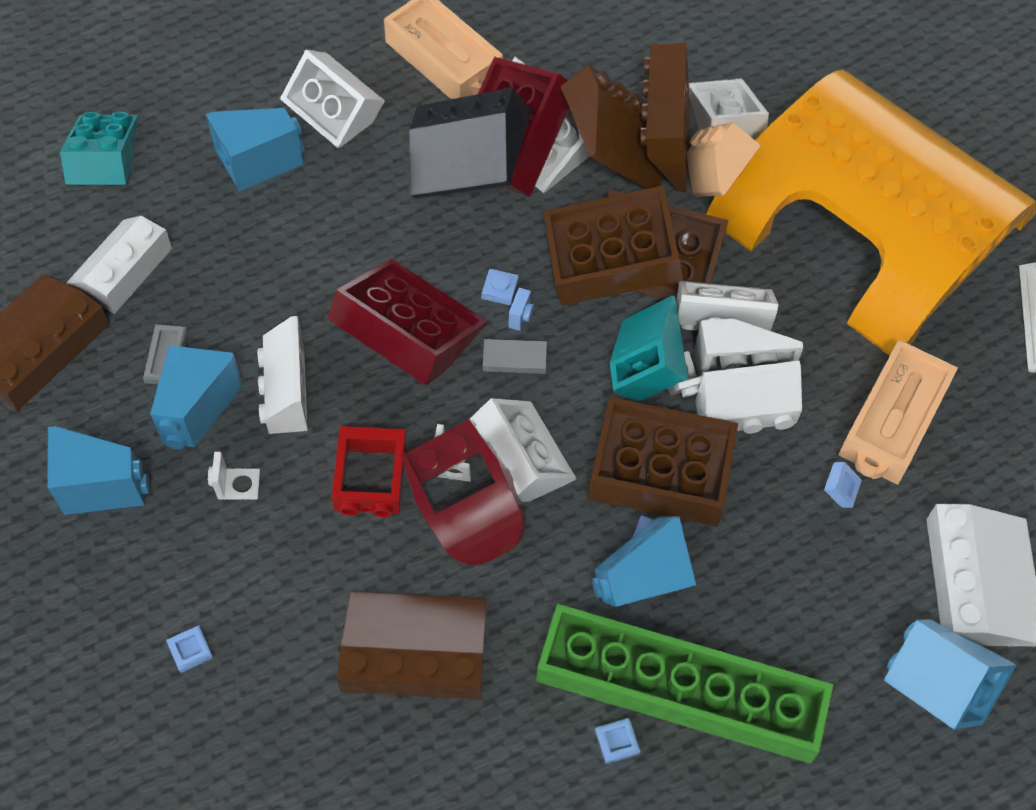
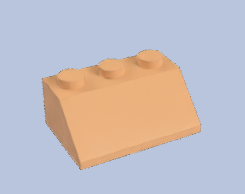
(718, 158)

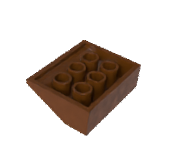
(667, 111)
(611, 124)
(612, 245)
(698, 246)
(43, 335)
(663, 461)
(413, 645)

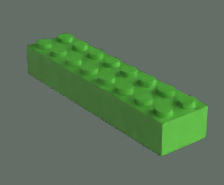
(685, 683)

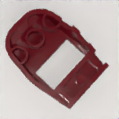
(481, 524)

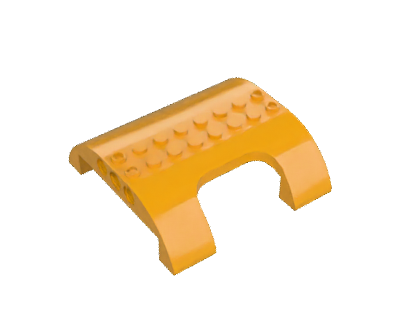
(890, 180)

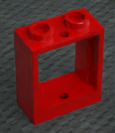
(369, 441)

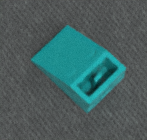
(99, 149)
(649, 352)

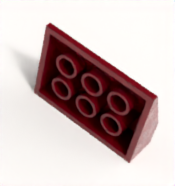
(549, 108)
(405, 320)

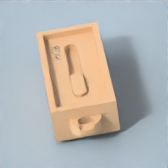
(440, 46)
(897, 413)

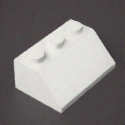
(331, 98)
(122, 262)
(705, 300)
(283, 379)
(753, 396)
(523, 447)

